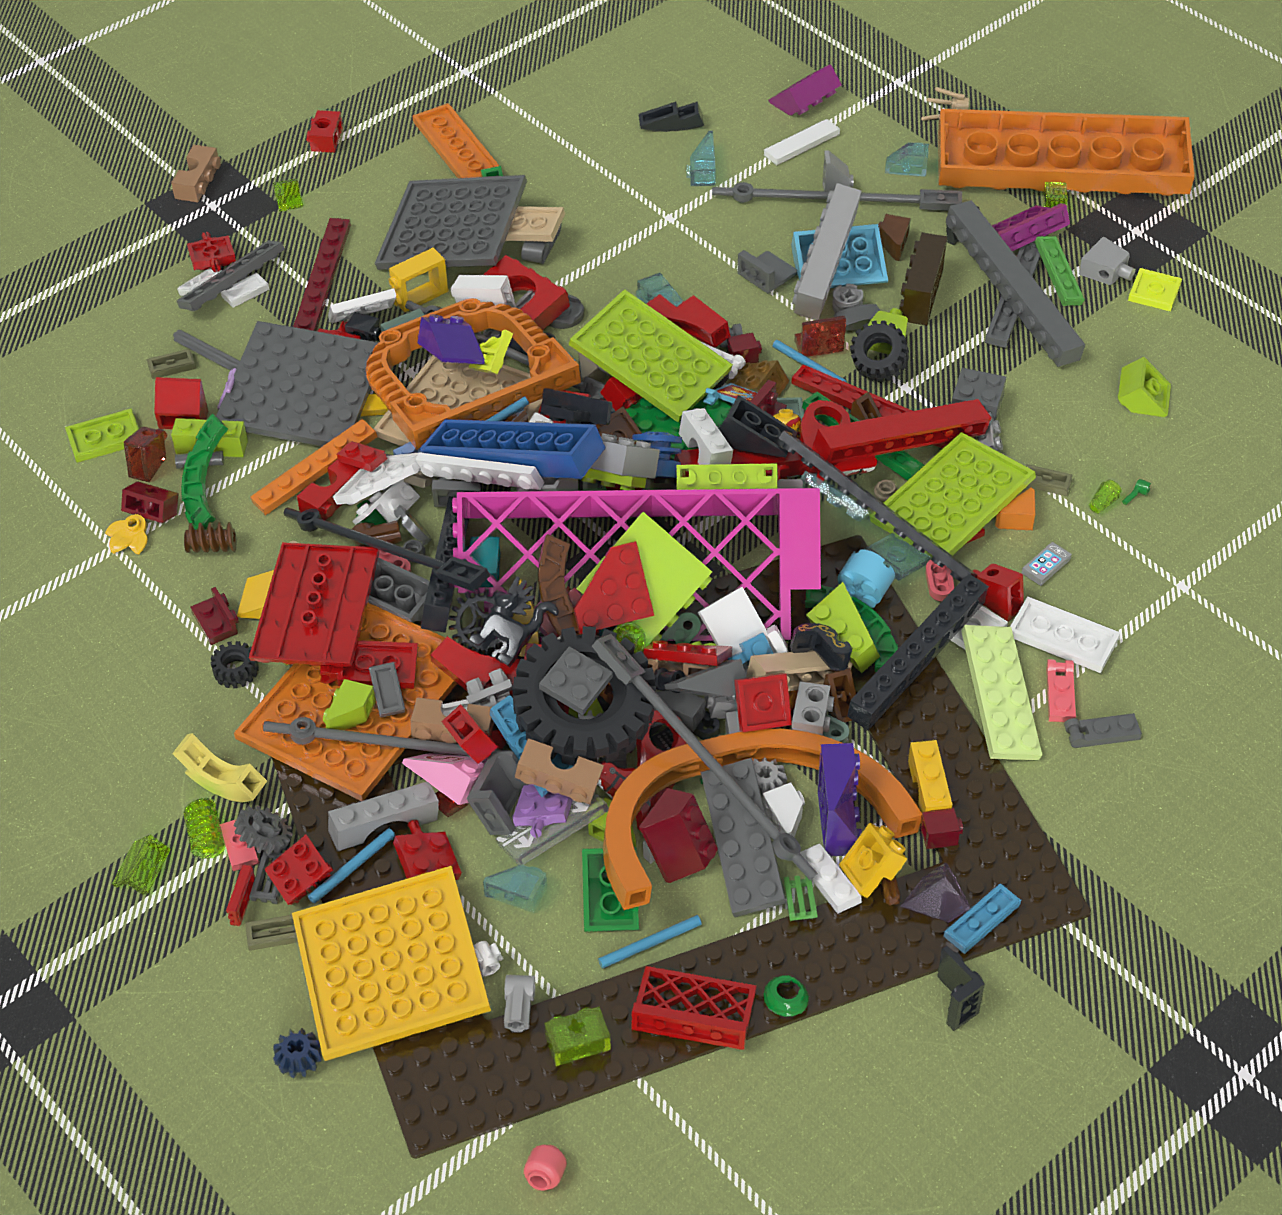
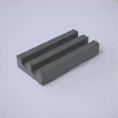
(265, 895)

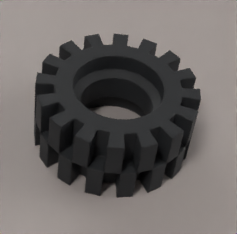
(236, 675)

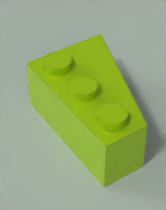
(841, 614)

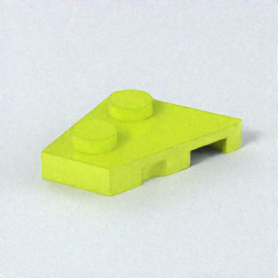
(493, 352)

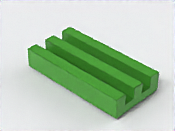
(798, 884)

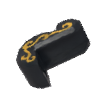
(824, 642)

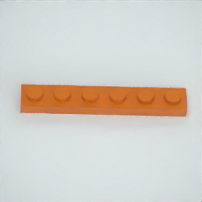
(310, 468)

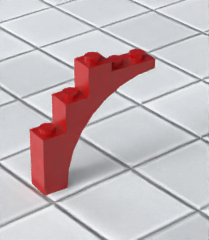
(694, 318)
(465, 665)

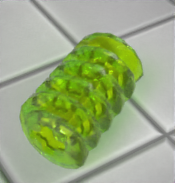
(204, 828)

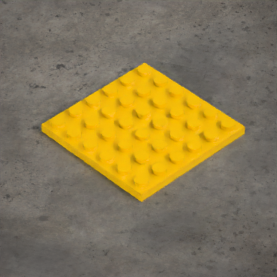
(389, 963)

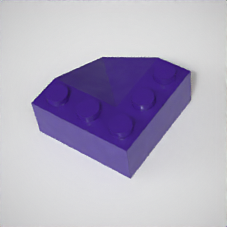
(836, 795)

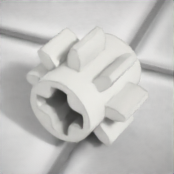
(487, 957)

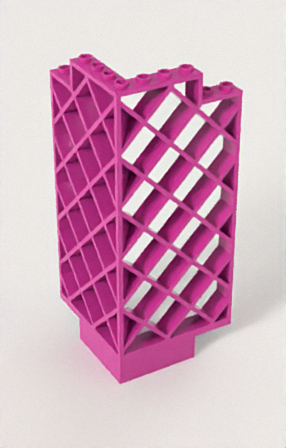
(797, 521)

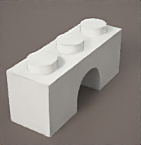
(700, 431)

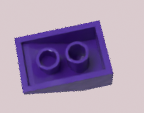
(450, 339)

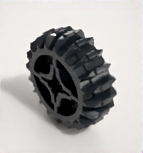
(462, 632)

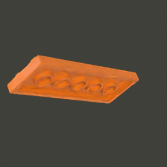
(454, 141)

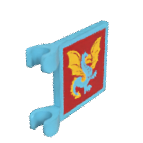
(728, 393)

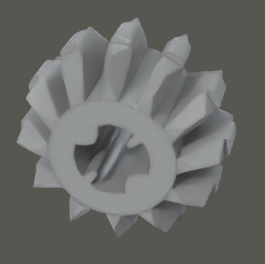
(769, 775)

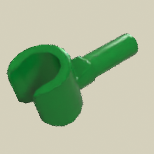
(1141, 487)

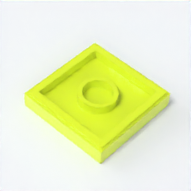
(1155, 289)

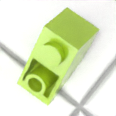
(350, 706)

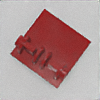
(298, 870)

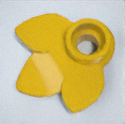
(125, 535)

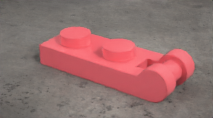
(1060, 690)

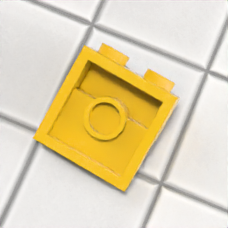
(872, 858)

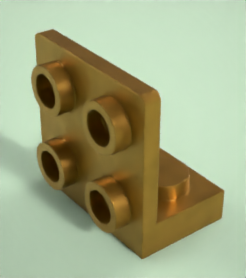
(755, 375)

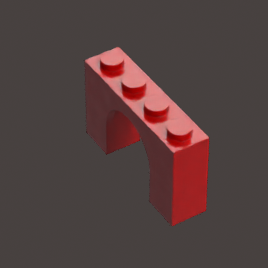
(548, 299)

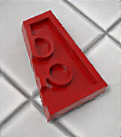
(688, 653)

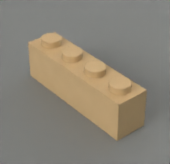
(798, 666)

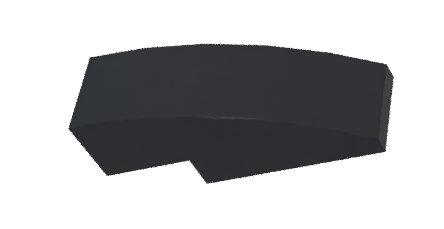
(672, 118)

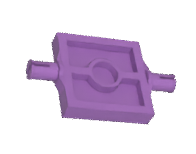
(539, 810)

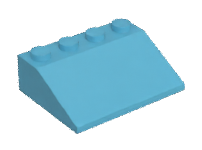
(861, 259)

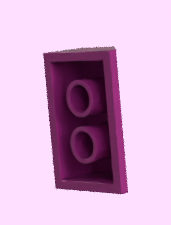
(807, 91)

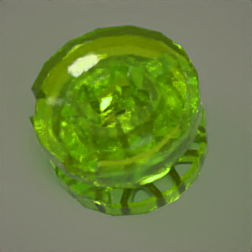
(633, 633)

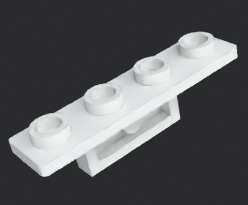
(388, 500)

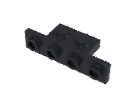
(574, 407)

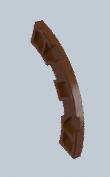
(552, 583)

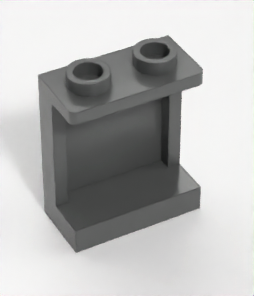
(497, 793)

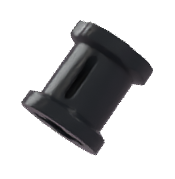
(663, 676)

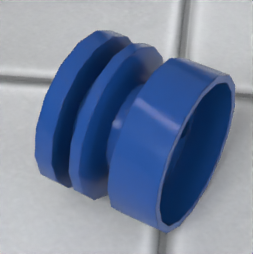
(661, 440)

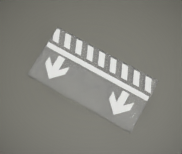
(524, 847)

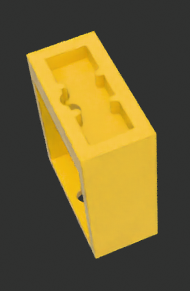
(428, 261)

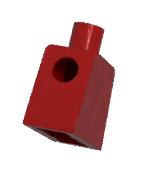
(1005, 590)

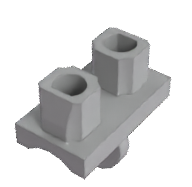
(478, 694)

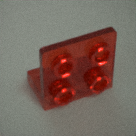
(821, 336)

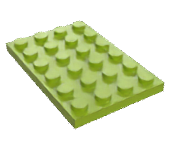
(650, 355)
(957, 492)

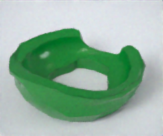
(784, 1006)

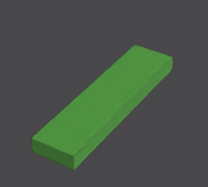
(1059, 271)

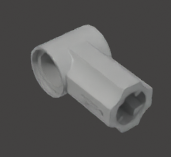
(518, 997)

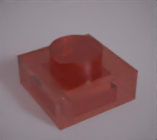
(447, 805)

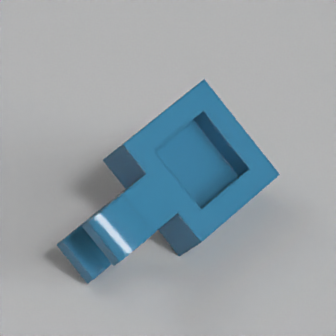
(754, 646)

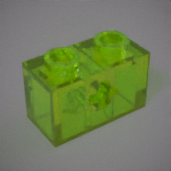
(567, 1045)

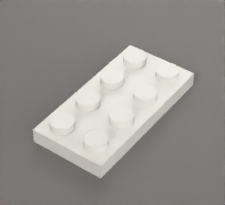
(1064, 634)

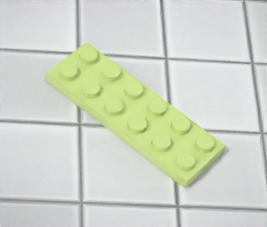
(1001, 693)

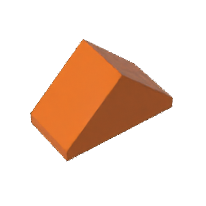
(1018, 513)

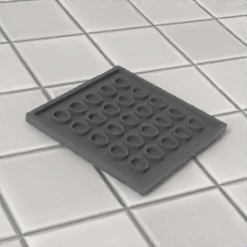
(456, 217)
(298, 384)

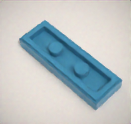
(982, 918)

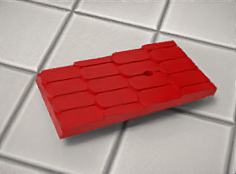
(315, 605)

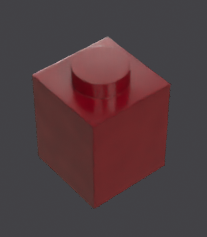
(745, 346)
(940, 828)

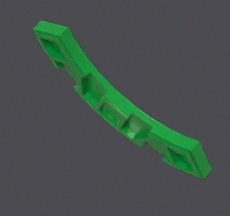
(195, 472)
(875, 625)

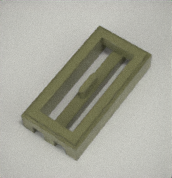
(171, 363)
(1059, 485)
(274, 936)

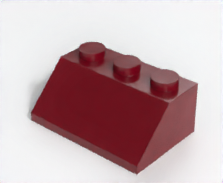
(678, 835)

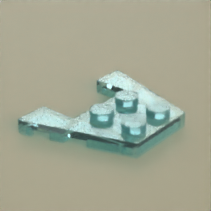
(836, 497)

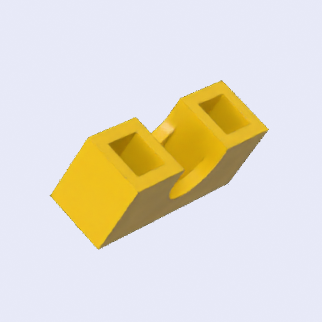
(928, 771)

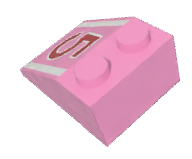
(447, 772)

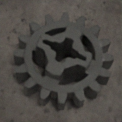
(263, 830)

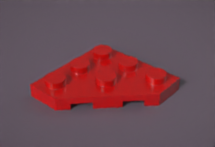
(615, 591)

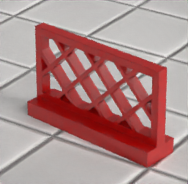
(689, 1023)

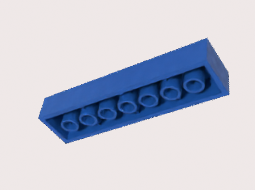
(552, 448)

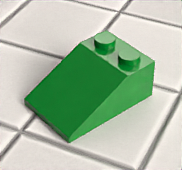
(600, 902)

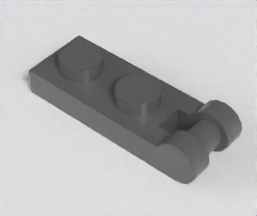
(1102, 730)

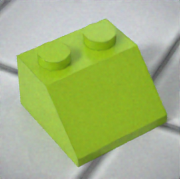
(1144, 389)

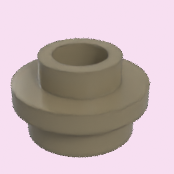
(884, 489)

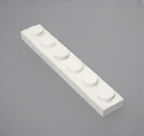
(480, 471)

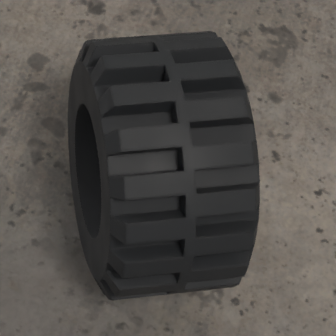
(876, 334)

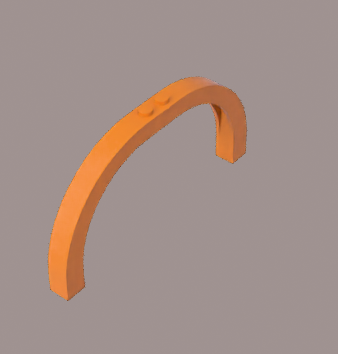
(679, 763)

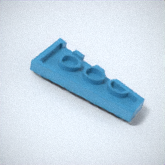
(505, 720)

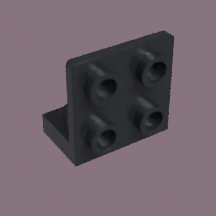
(965, 988)

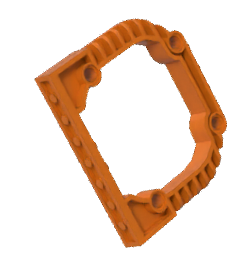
(417, 418)

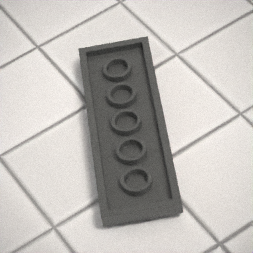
(742, 844)

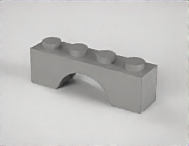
(354, 822)

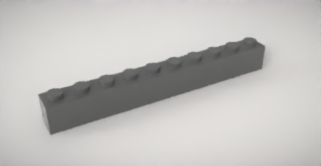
(1015, 284)

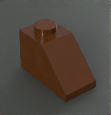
(894, 234)

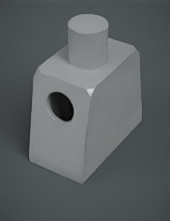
(1106, 263)

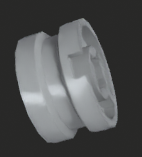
(846, 297)

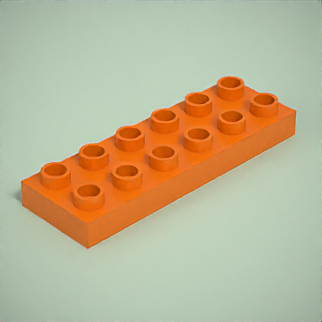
(1072, 148)

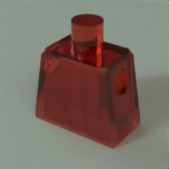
(145, 453)

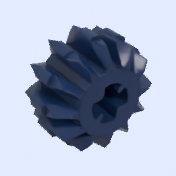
(297, 1053)

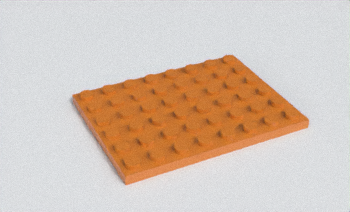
(299, 693)

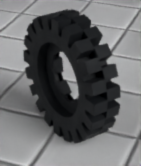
(575, 737)

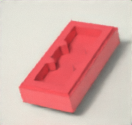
(237, 851)

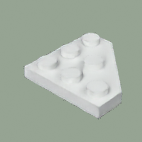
(366, 483)

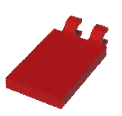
(373, 654)

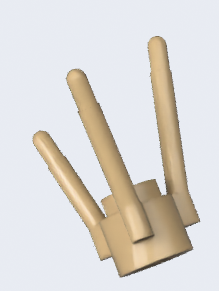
(958, 102)

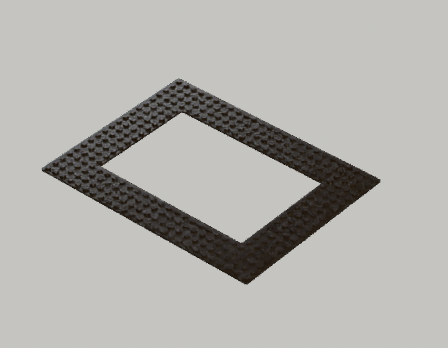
(485, 1077)

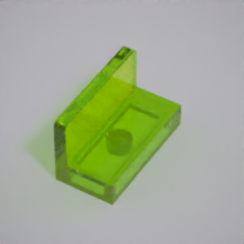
(142, 864)

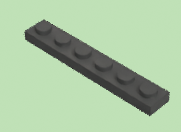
(237, 271)

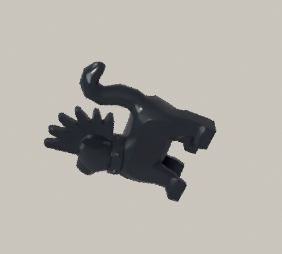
(511, 632)

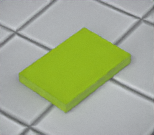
(101, 435)

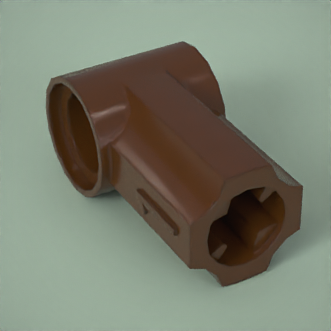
(387, 532)

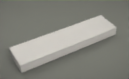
(801, 142)

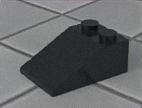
(753, 429)

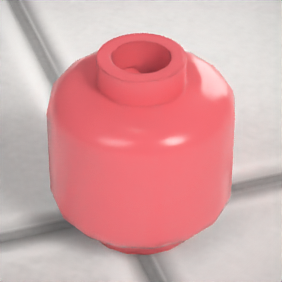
(545, 1167)

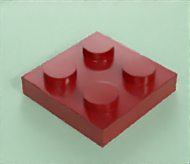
(763, 702)

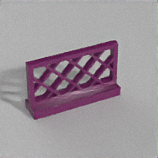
(1032, 223)

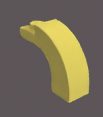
(217, 776)

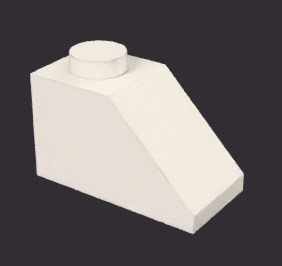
(784, 807)

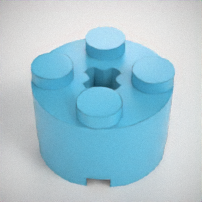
(866, 577)

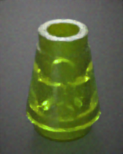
(1105, 495)

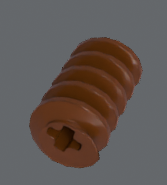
(210, 538)

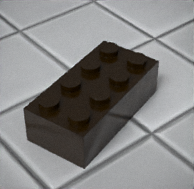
(923, 278)

